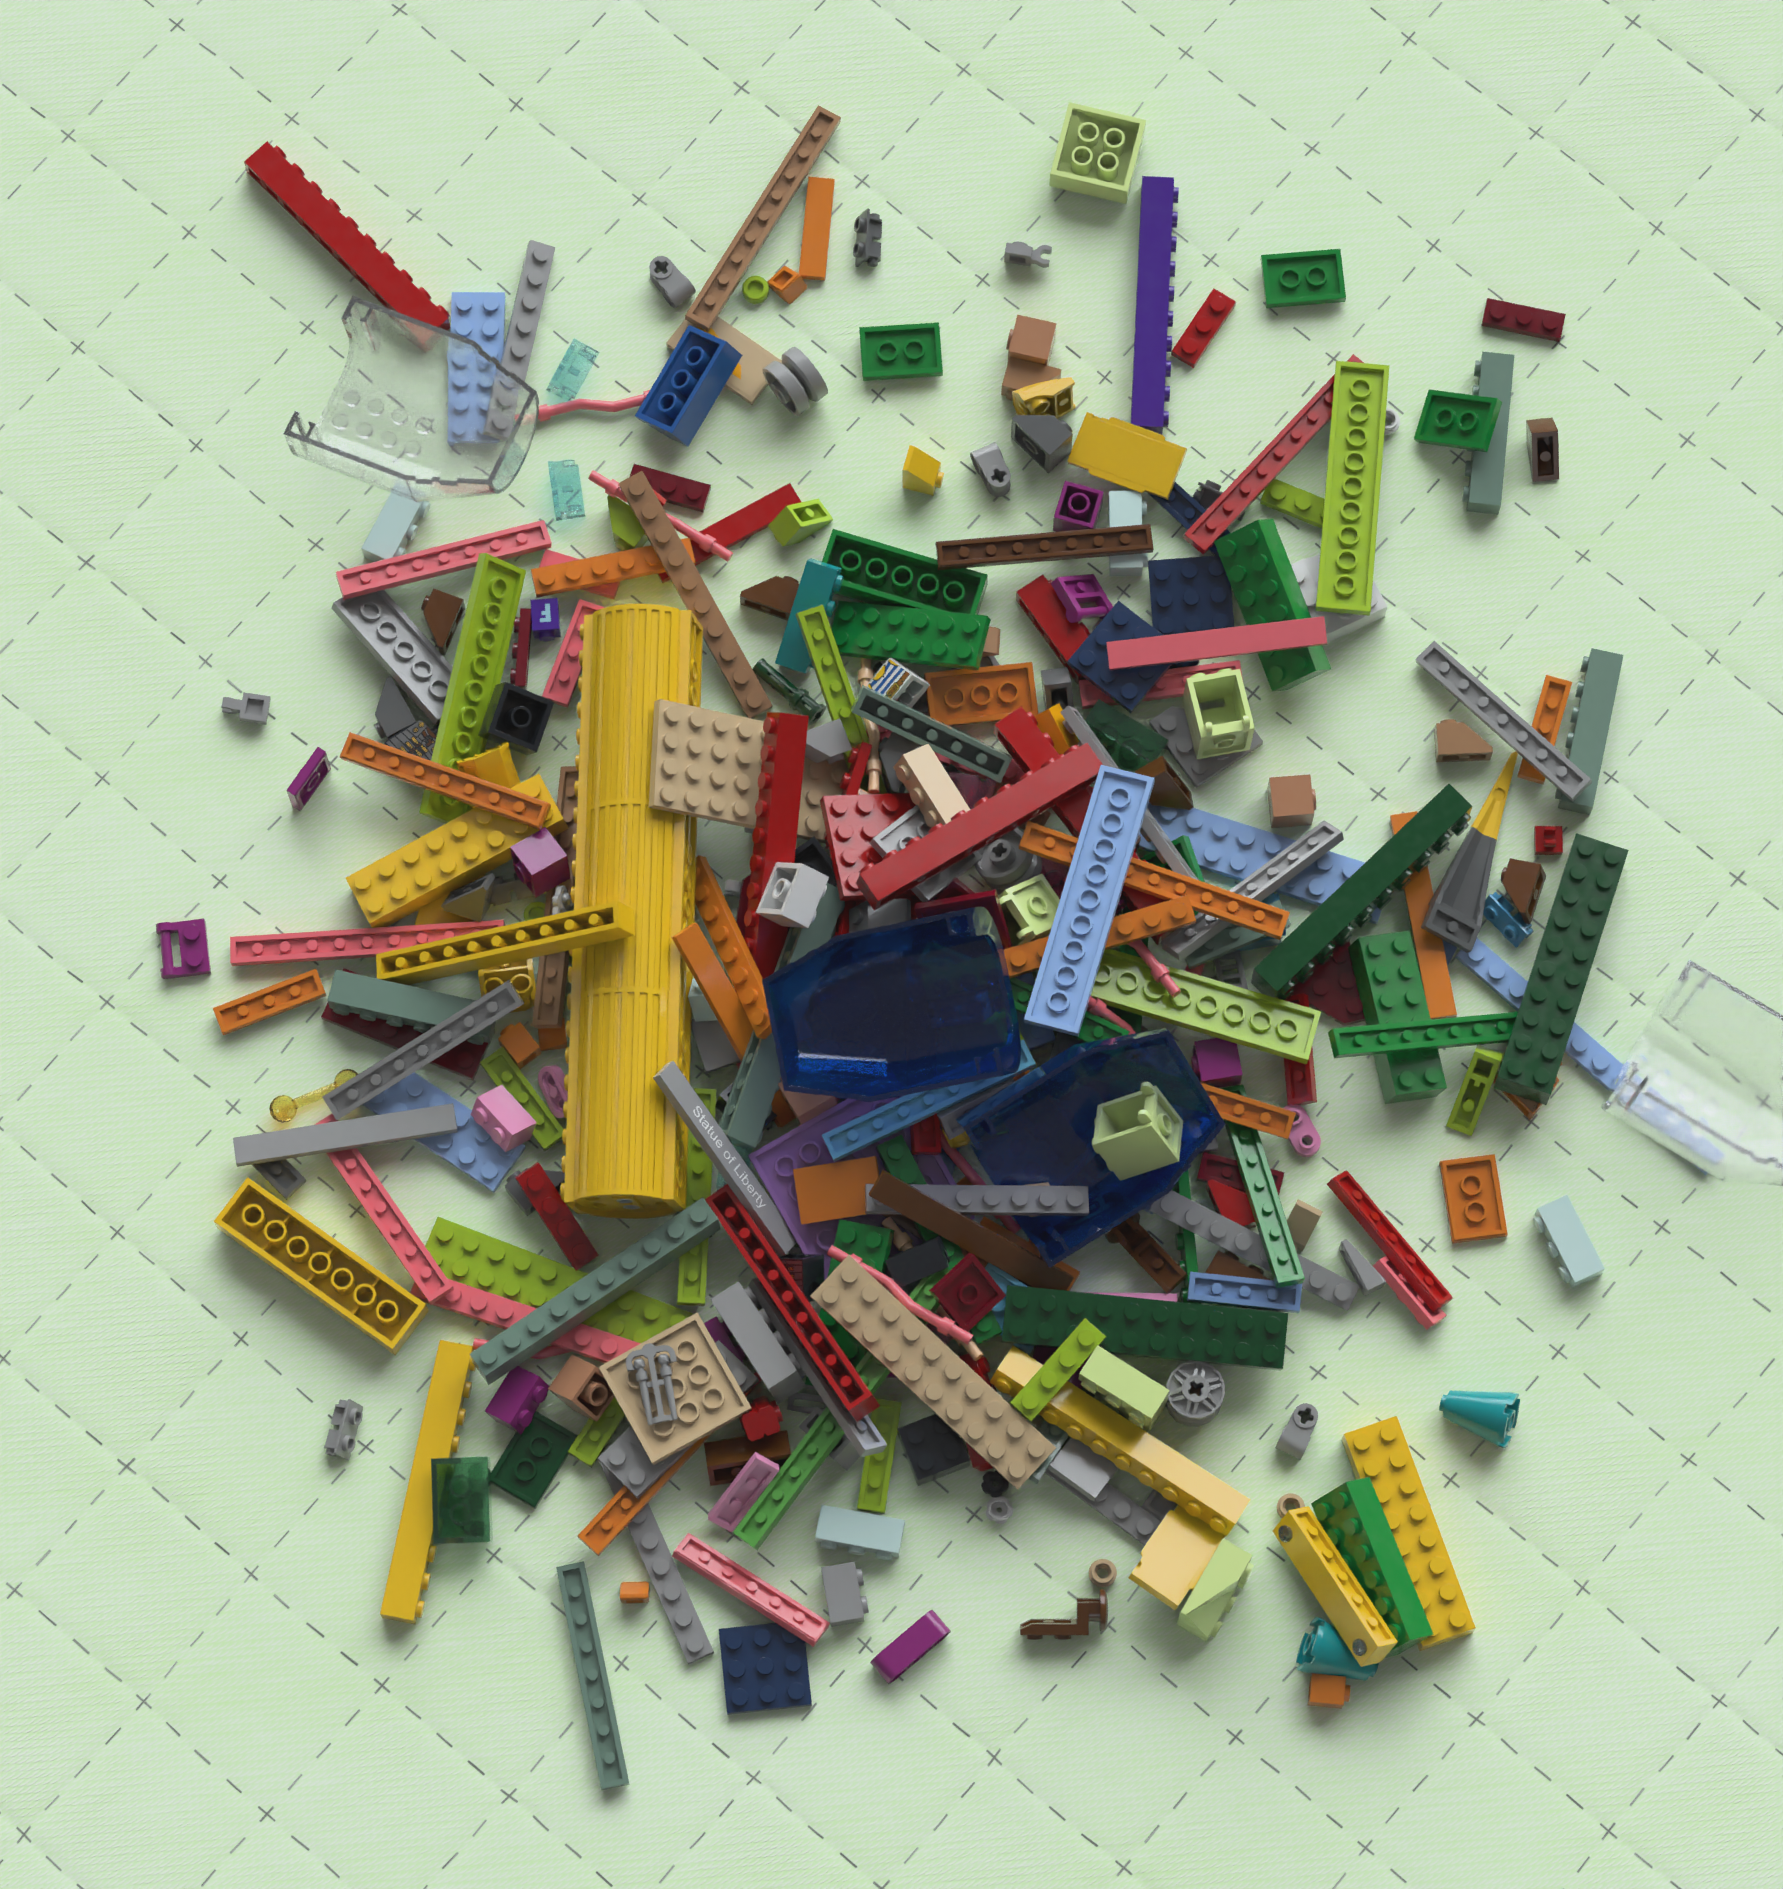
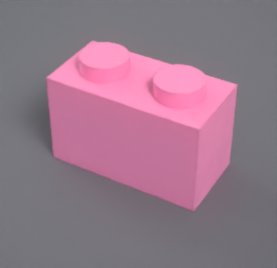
(503, 1118)

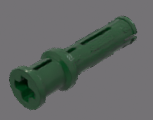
(800, 696)

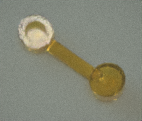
(288, 1106)

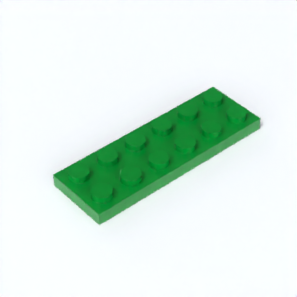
(910, 635)
(874, 1247)

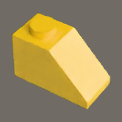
(921, 472)

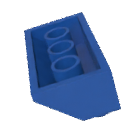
(688, 385)

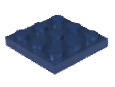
(1190, 595)
(1091, 661)
(763, 1669)

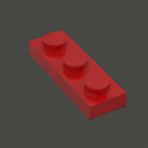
(1203, 328)

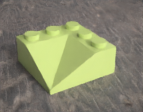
(1097, 153)
(1125, 1388)
(1215, 1589)

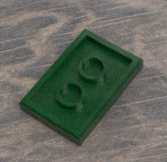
(533, 1460)

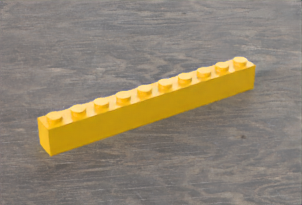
(507, 944)
(436, 1440)
(1128, 1446)

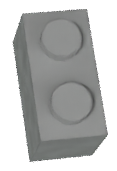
(843, 1594)

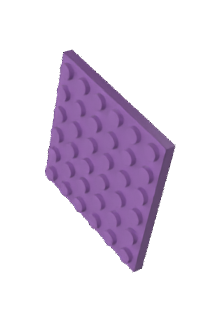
(807, 1148)

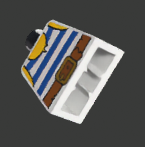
(897, 682)

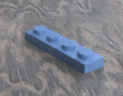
(1243, 1292)

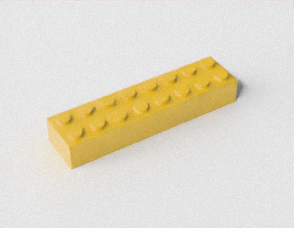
(445, 859)
(321, 1266)
(1384, 1456)

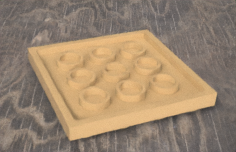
(702, 1388)

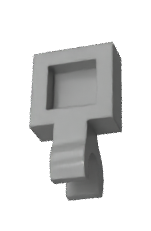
(1022, 254)
(252, 707)

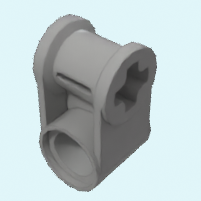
(673, 284)
(991, 466)
(1296, 1434)

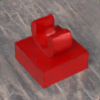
(1548, 840)

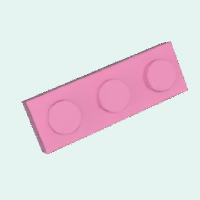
(743, 1492)

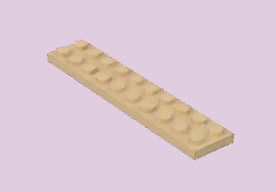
(933, 1372)

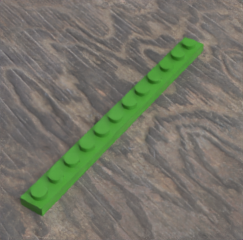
(817, 1443)

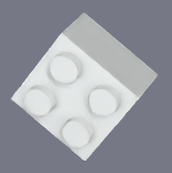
(792, 895)

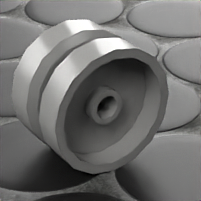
(795, 381)
(1005, 864)

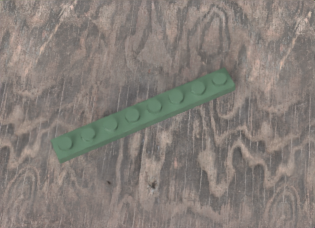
(592, 1675)

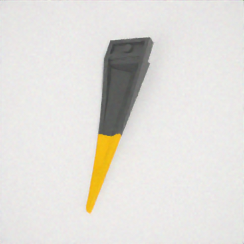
(1460, 898)

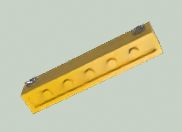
(1334, 1586)

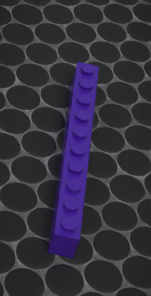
(1153, 302)

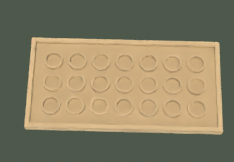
(711, 765)

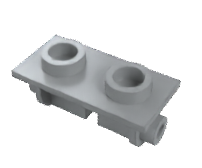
(342, 1441)

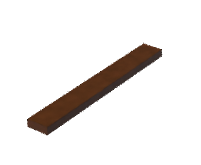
(1044, 547)
(968, 1233)

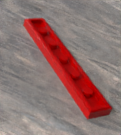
(744, 523)
(1390, 1241)

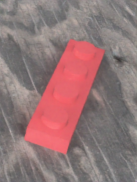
(567, 666)

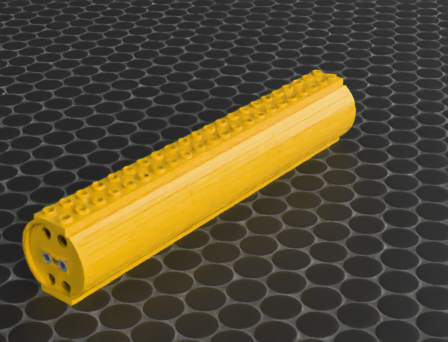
(629, 992)

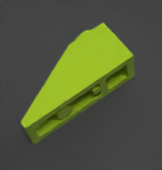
(1474, 1090)

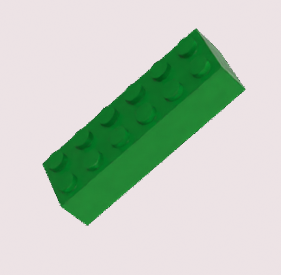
(901, 577)
(1268, 594)
(1394, 993)
(1367, 1545)

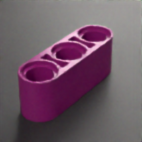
(910, 1646)

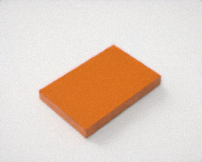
(834, 1189)
(1473, 1198)

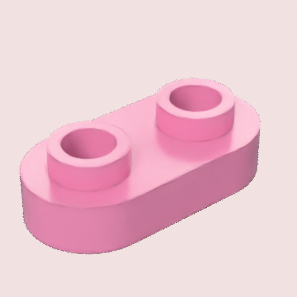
(552, 1086)
(1303, 1128)

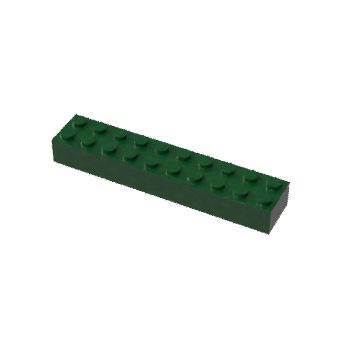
(1362, 894)
(1561, 969)
(1148, 1327)

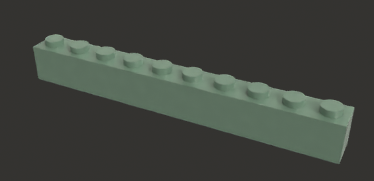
(759, 1070)
(595, 1291)

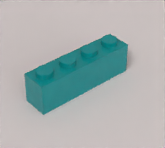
(815, 589)

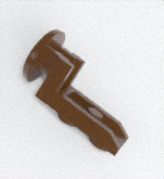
(1147, 1253)
(1087, 1611)

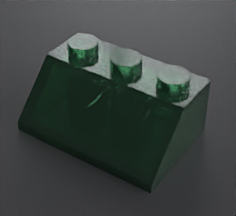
(1125, 739)
(462, 1500)

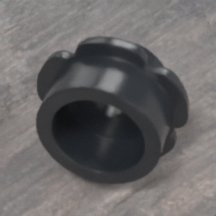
(994, 1491)

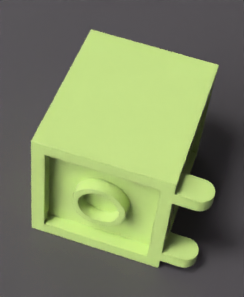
(1221, 728)
(1029, 909)
(1137, 1132)

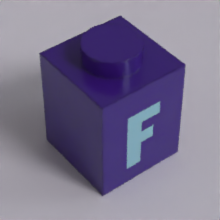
(545, 619)

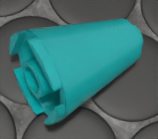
(1483, 1413)
(1327, 1654)

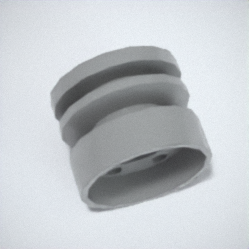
(1194, 1409)

